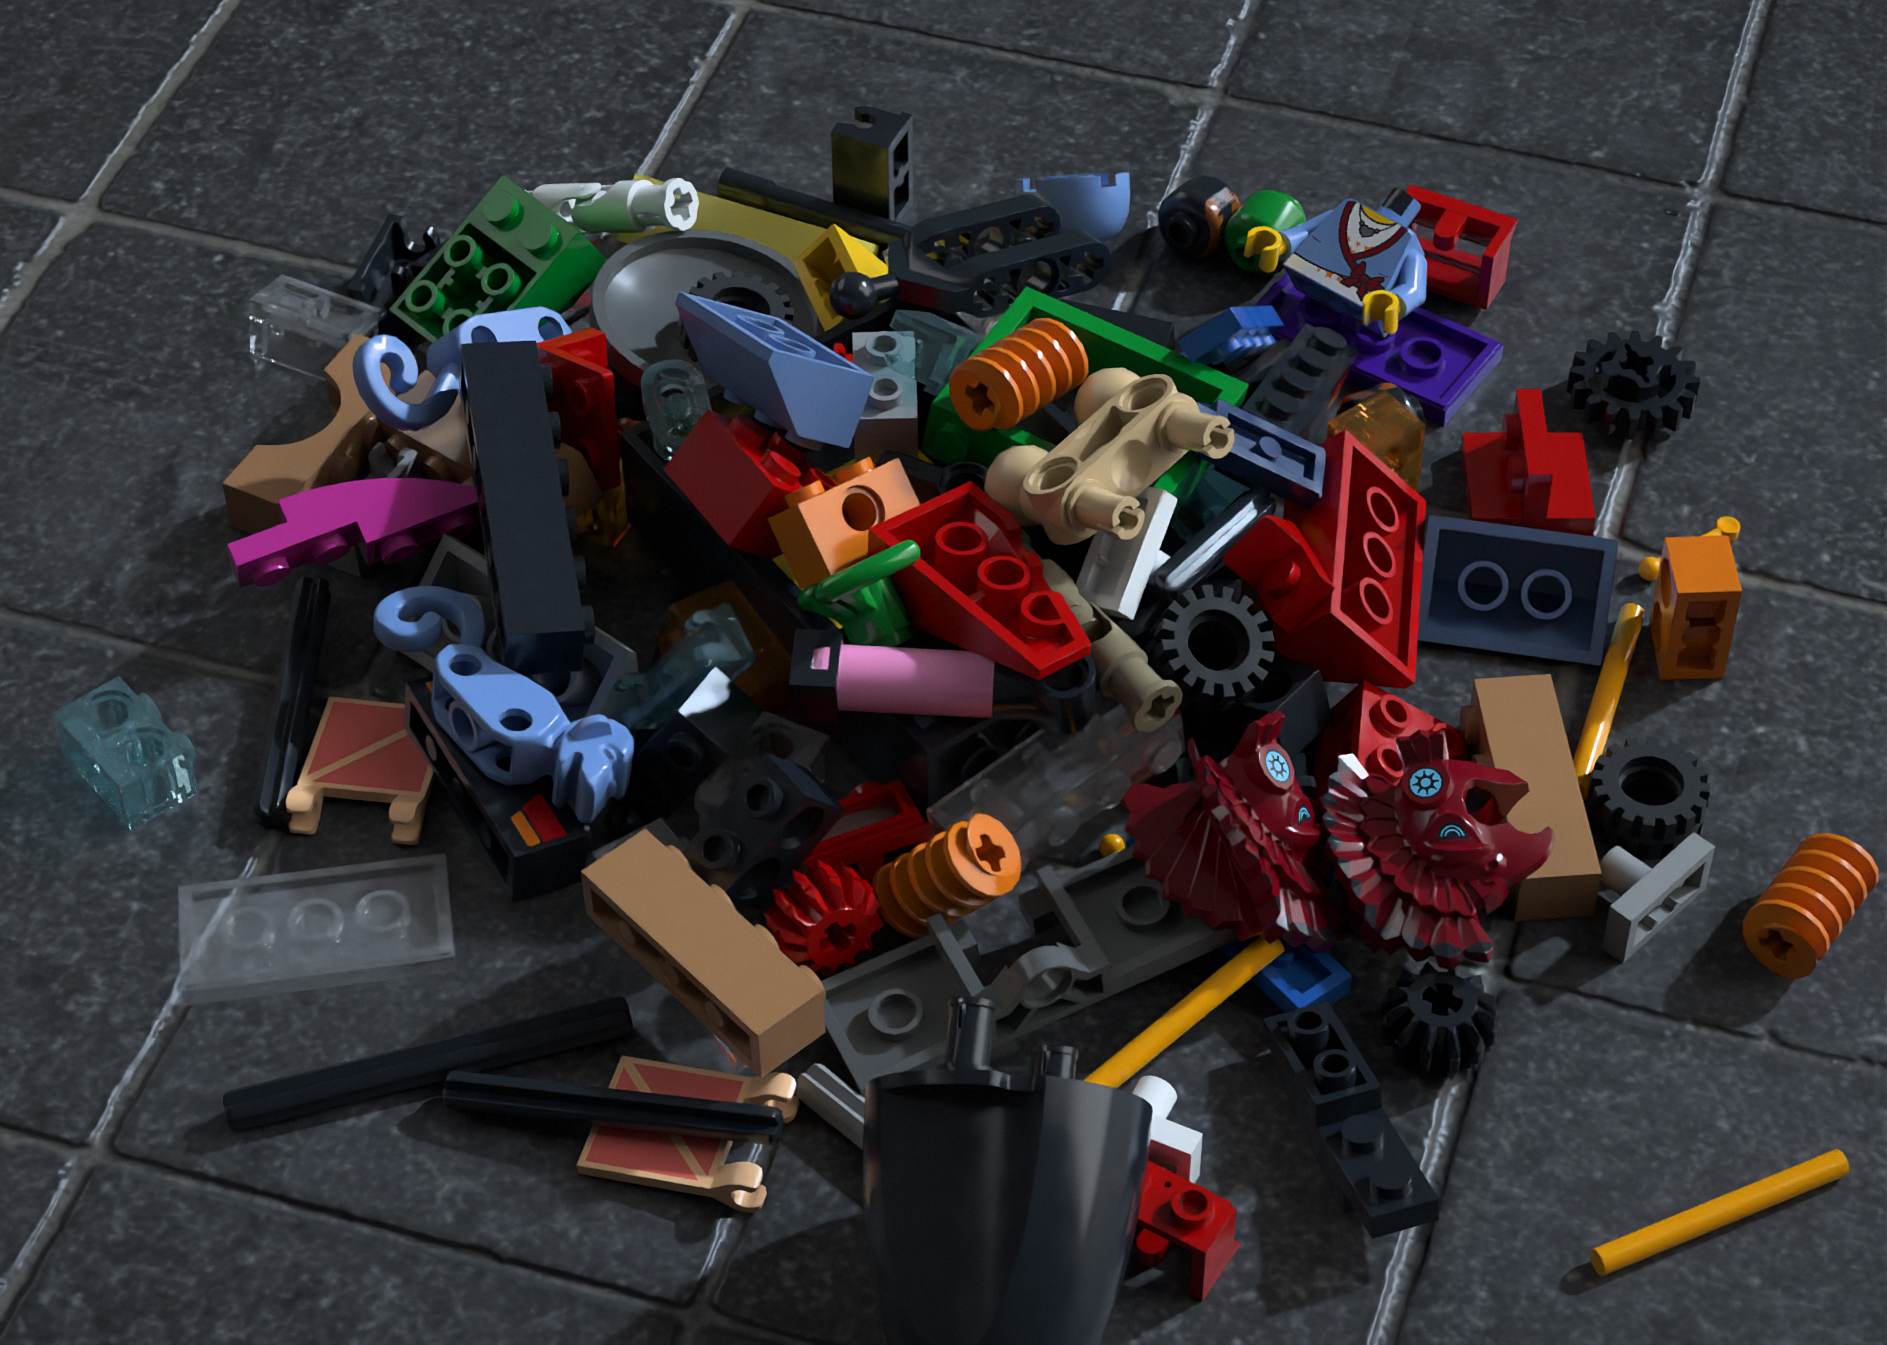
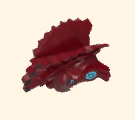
(1240, 844)
(1416, 858)

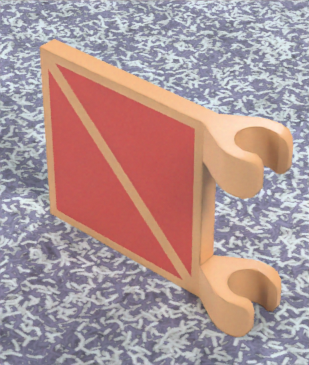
(366, 757)
(685, 1161)

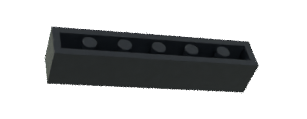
(522, 508)

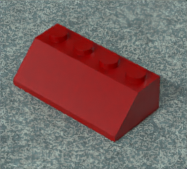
(1371, 547)

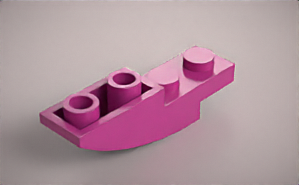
(380, 515)

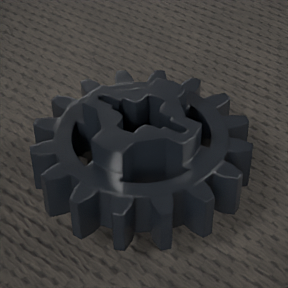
(1633, 385)

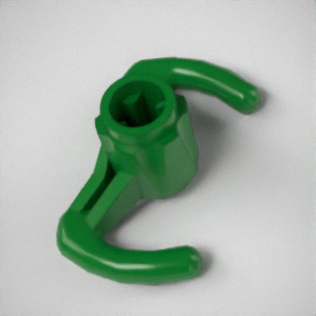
(866, 598)

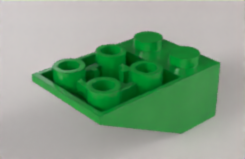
(498, 260)

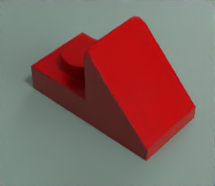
(1281, 570)

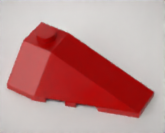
(981, 583)

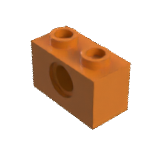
(814, 530)

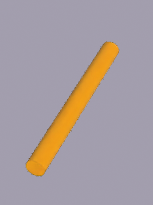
(1607, 693)
(1186, 1013)
(1719, 1212)

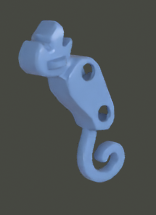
(444, 364)
(503, 712)

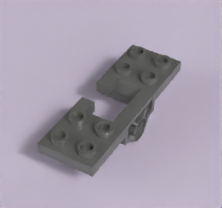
(895, 1009)

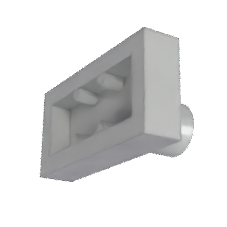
(1651, 894)

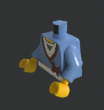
(1353, 260)

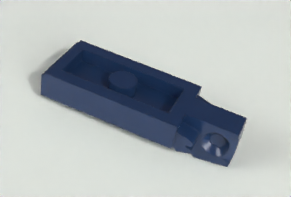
(1270, 456)

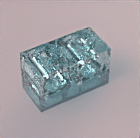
(127, 752)

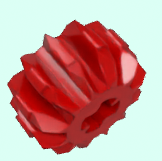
(824, 917)

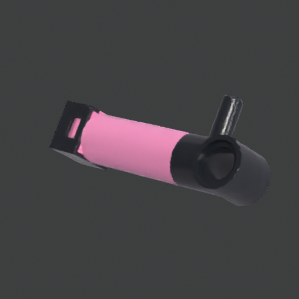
(931, 682)

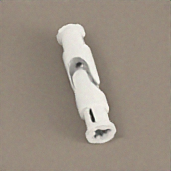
(622, 207)

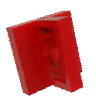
(1527, 473)

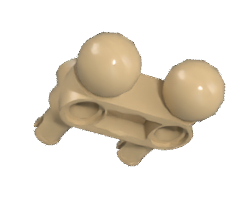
(1123, 443)

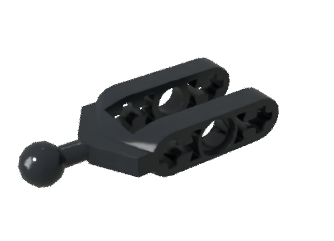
(950, 278)

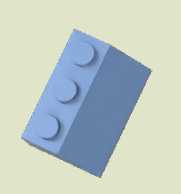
(777, 372)
(1516, 589)

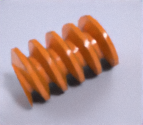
(1018, 375)
(948, 875)
(1809, 904)

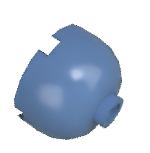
(1084, 201)

